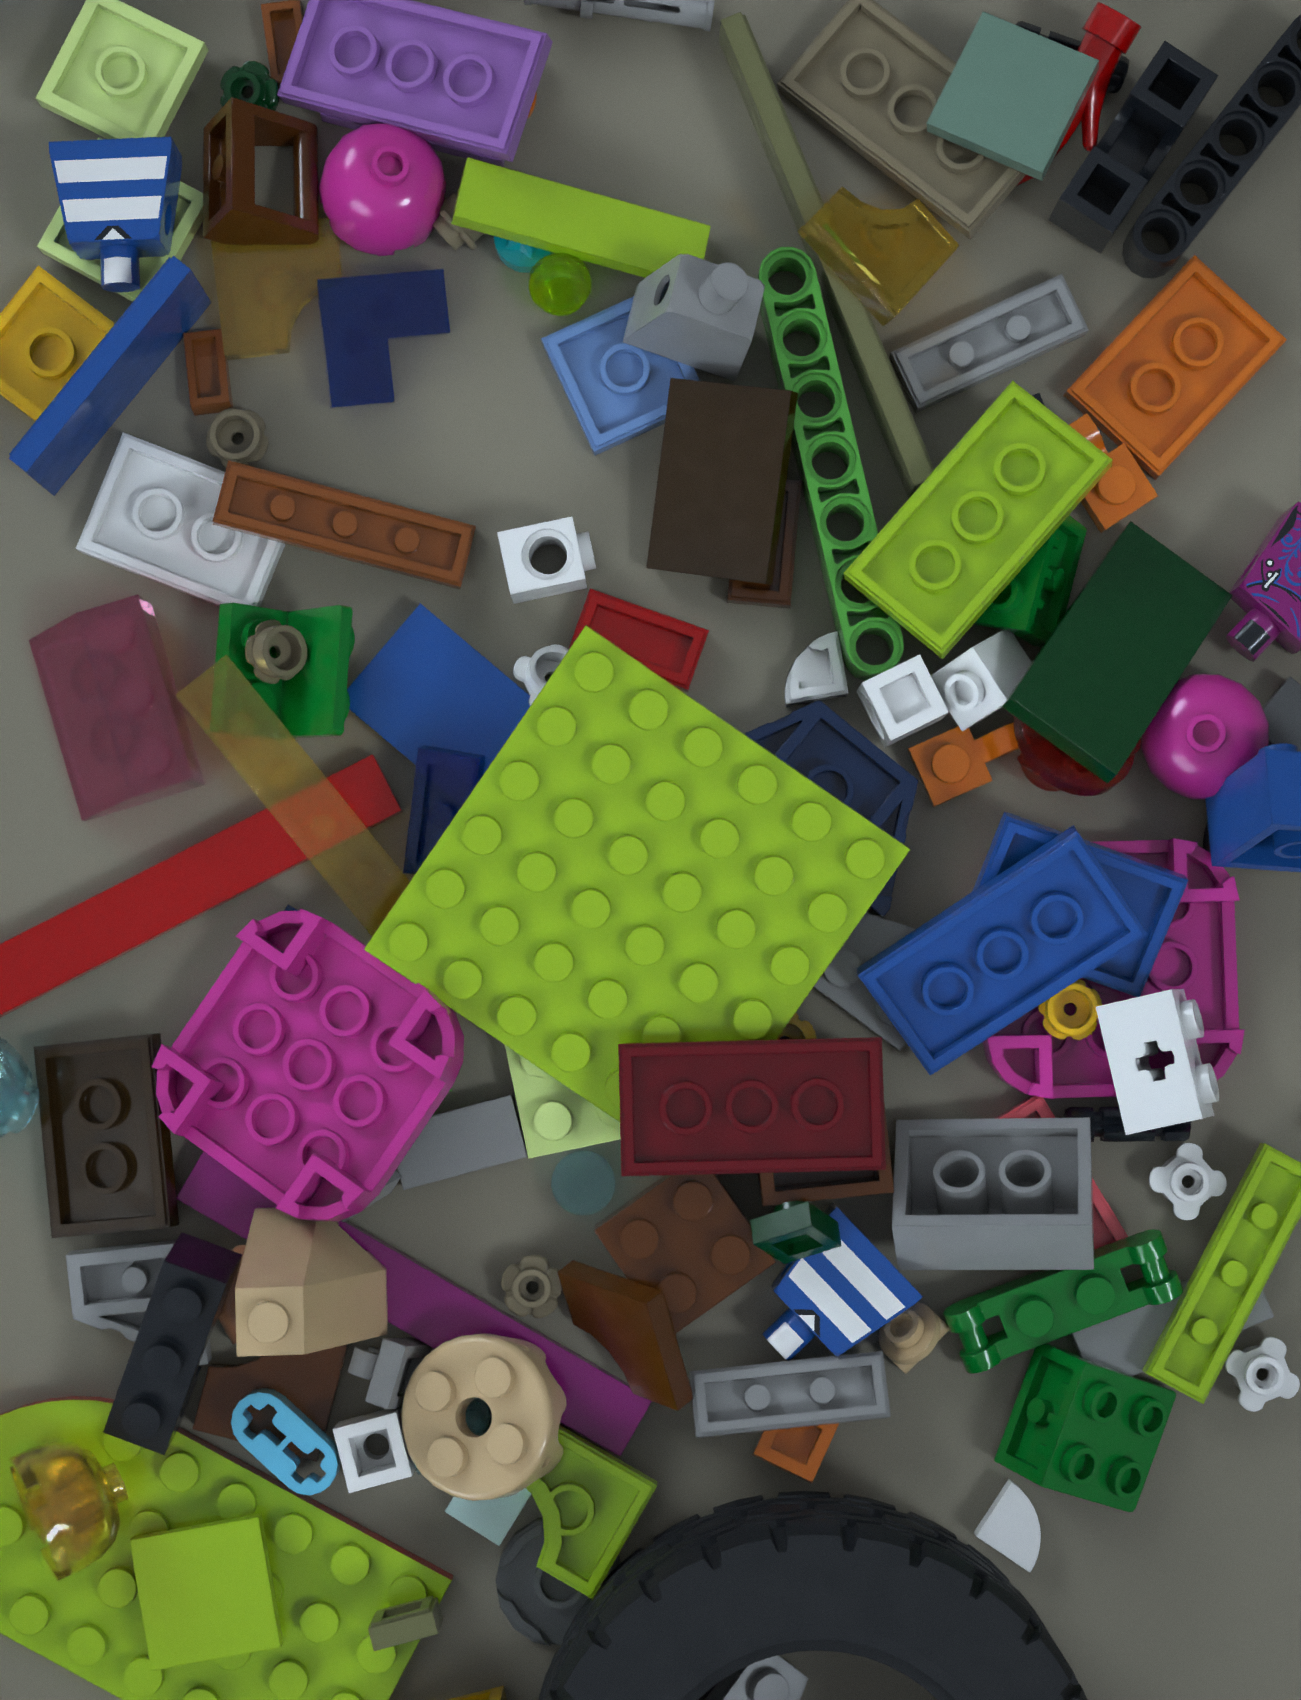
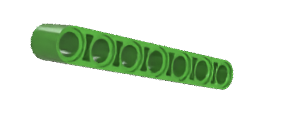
(829, 433)

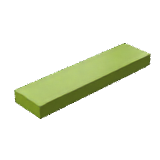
(572, 220)
(1229, 1275)

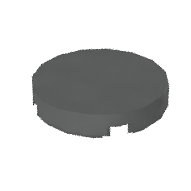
(523, 1597)

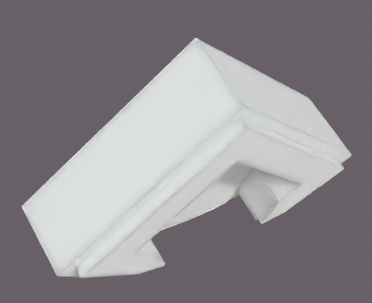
(817, 673)
(1012, 1526)

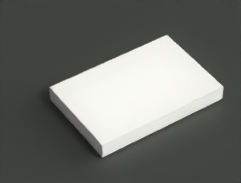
(159, 524)

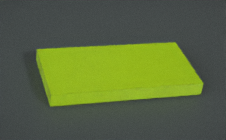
(977, 519)

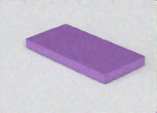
(418, 69)

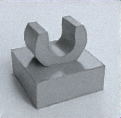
(388, 1369)

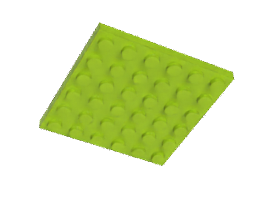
(632, 879)

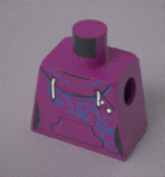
(1271, 591)

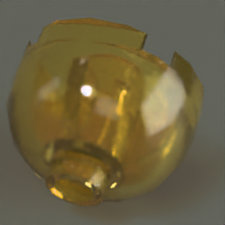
(69, 1503)

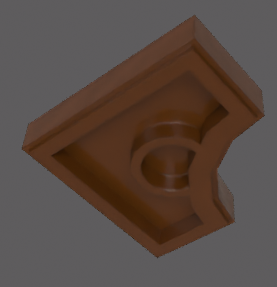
(633, 1327)
(305, 1380)

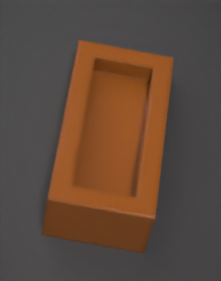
(281, 28)
(207, 372)

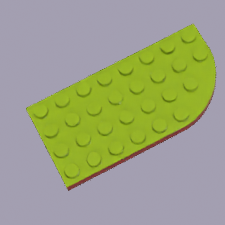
(323, 1569)

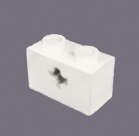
(1148, 1095)

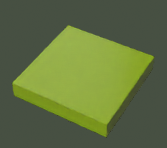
(206, 1592)

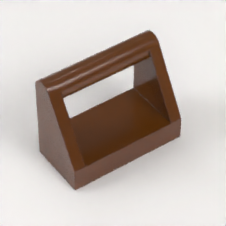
(230, 177)

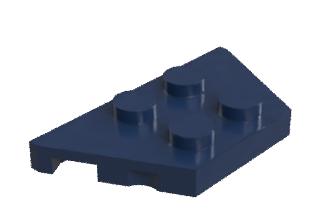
(846, 766)

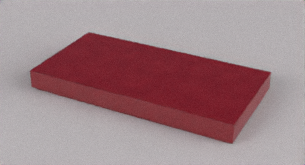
(751, 1106)

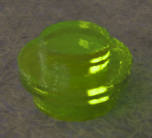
(559, 283)

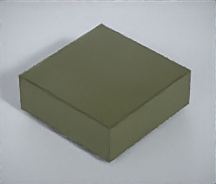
(405, 1623)

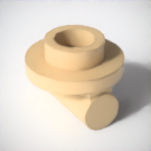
(911, 1336)

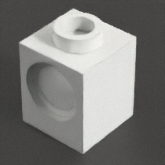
(519, 546)
(981, 678)
(902, 701)

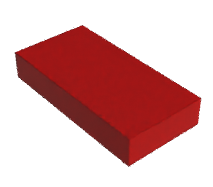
(654, 639)

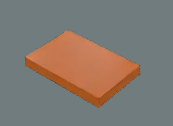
(1175, 367)

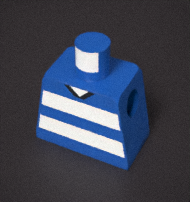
(118, 202)
(838, 1294)

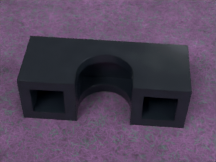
(1133, 147)
(171, 1343)

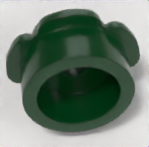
(251, 75)

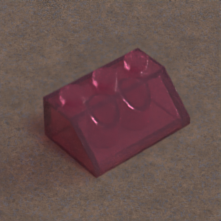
(115, 708)

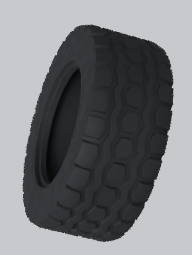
(807, 1579)

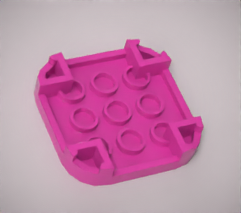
(1193, 957)
(309, 1067)

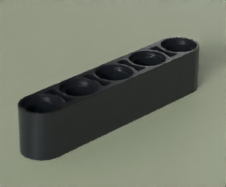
(1212, 166)

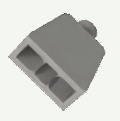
(696, 314)

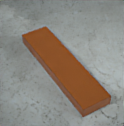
(343, 525)

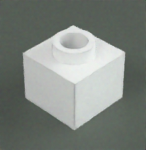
(362, 1467)

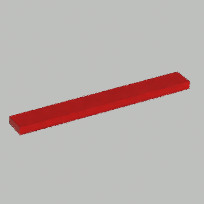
(171, 893)

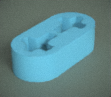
(275, 1453)

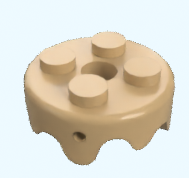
(523, 1406)

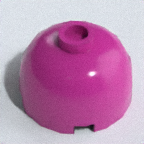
(382, 189)
(1204, 734)

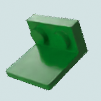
(1041, 590)
(317, 696)
(1084, 1428)

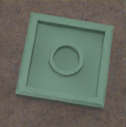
(1012, 95)

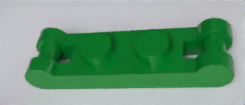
(1062, 1301)

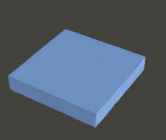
(609, 383)

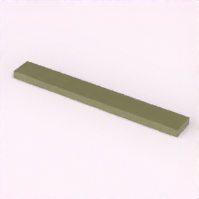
(803, 201)

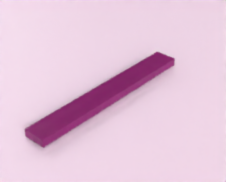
(441, 1310)

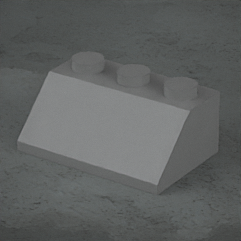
(993, 1194)

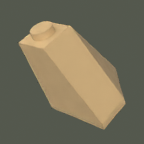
(306, 1288)

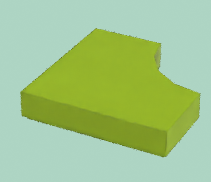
(587, 1512)

